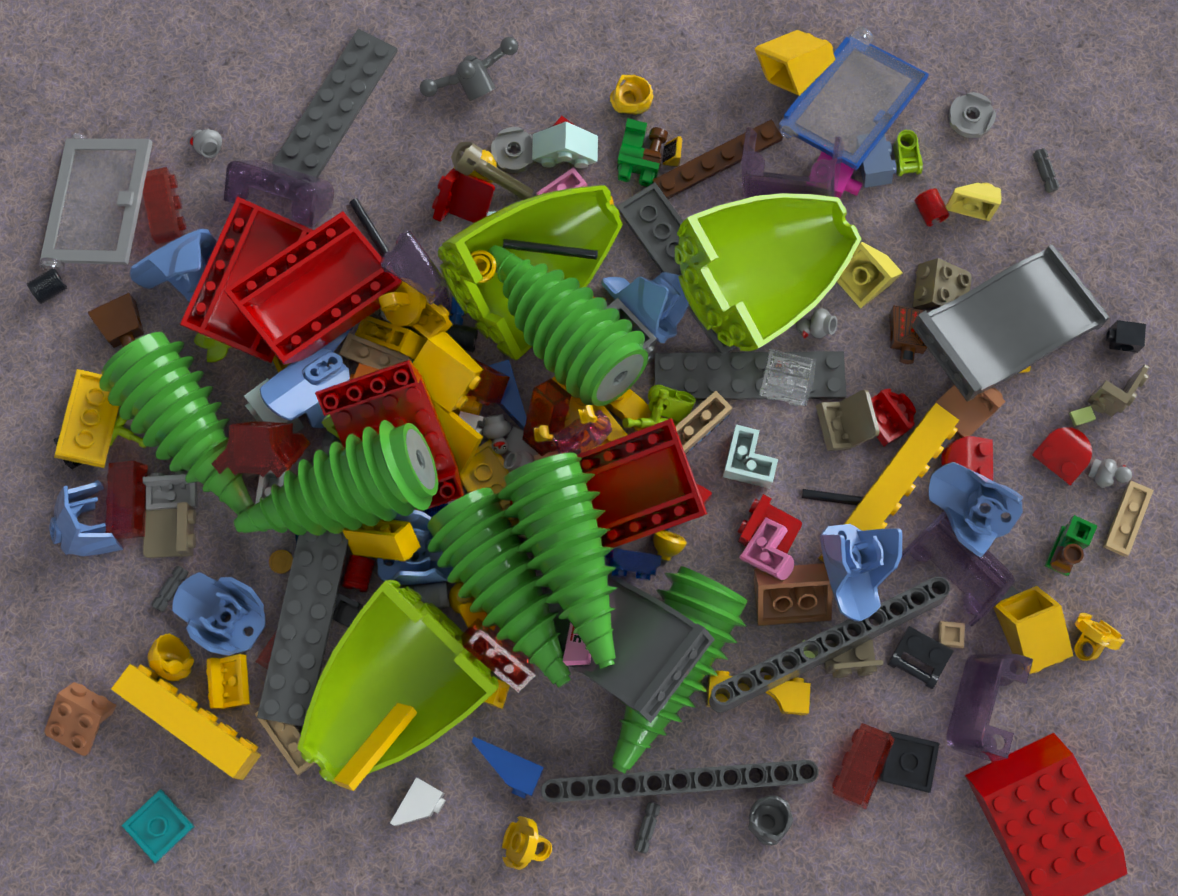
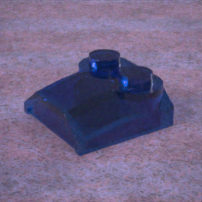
(633, 562)

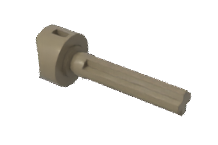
(472, 161)

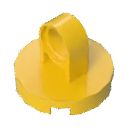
(403, 305)
(1098, 635)
(521, 843)

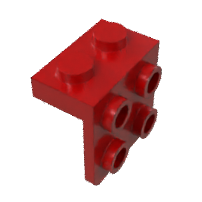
(462, 197)
(762, 509)

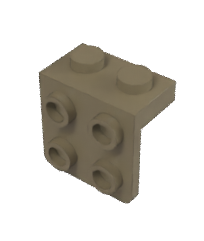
(939, 283)
(1111, 399)
(848, 421)
(170, 532)

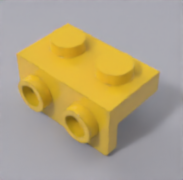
(433, 321)
(228, 682)

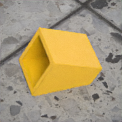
(794, 60)
(447, 371)
(1035, 627)

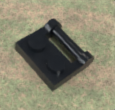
(924, 649)

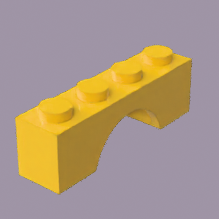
(791, 696)

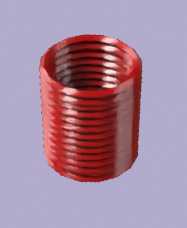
(931, 206)
(358, 573)

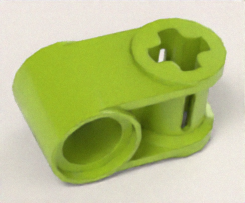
(907, 158)
(676, 405)

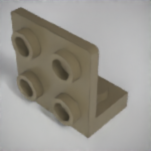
(859, 660)

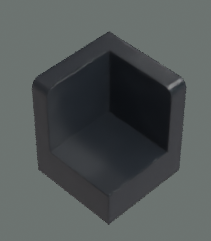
(346, 610)

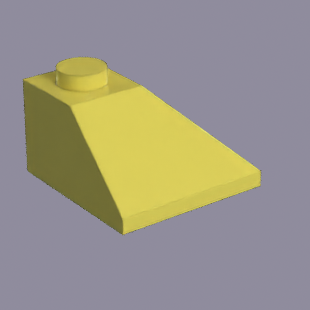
(975, 200)
(868, 274)

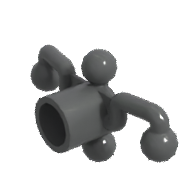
(472, 73)

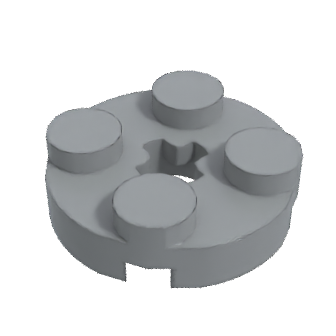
(971, 127)
(502, 144)

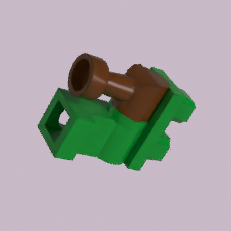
(635, 158)
(1070, 544)

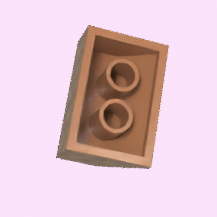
(798, 599)

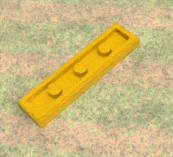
(375, 746)

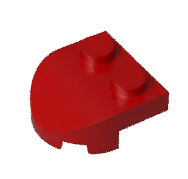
(893, 414)
(972, 453)
(1065, 453)

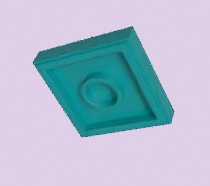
(158, 826)

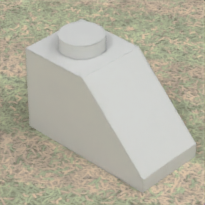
(418, 803)

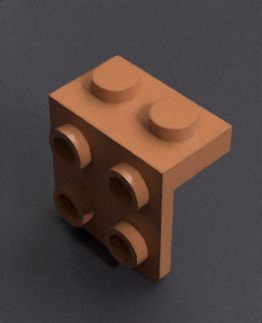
(971, 413)
(77, 717)

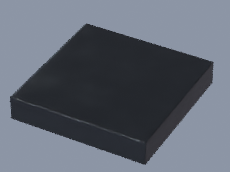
(911, 762)

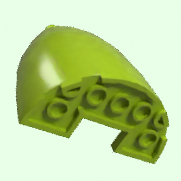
(563, 218)
(762, 263)
(388, 657)

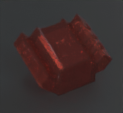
(260, 448)

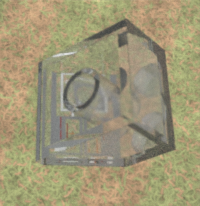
(788, 378)

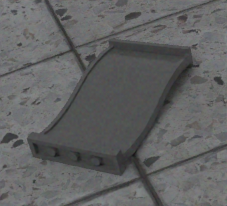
(1009, 322)
(651, 647)

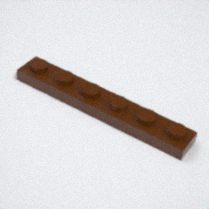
(715, 161)

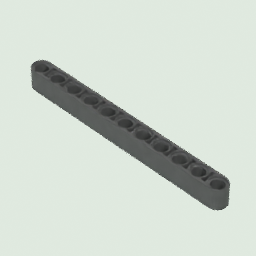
(824, 653)
(717, 782)

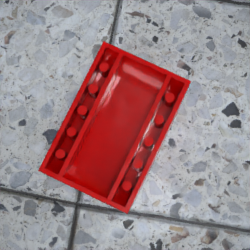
(246, 242)
(313, 290)
(642, 484)
(1048, 820)

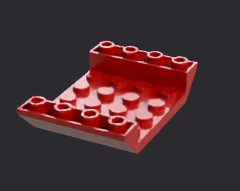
(400, 398)

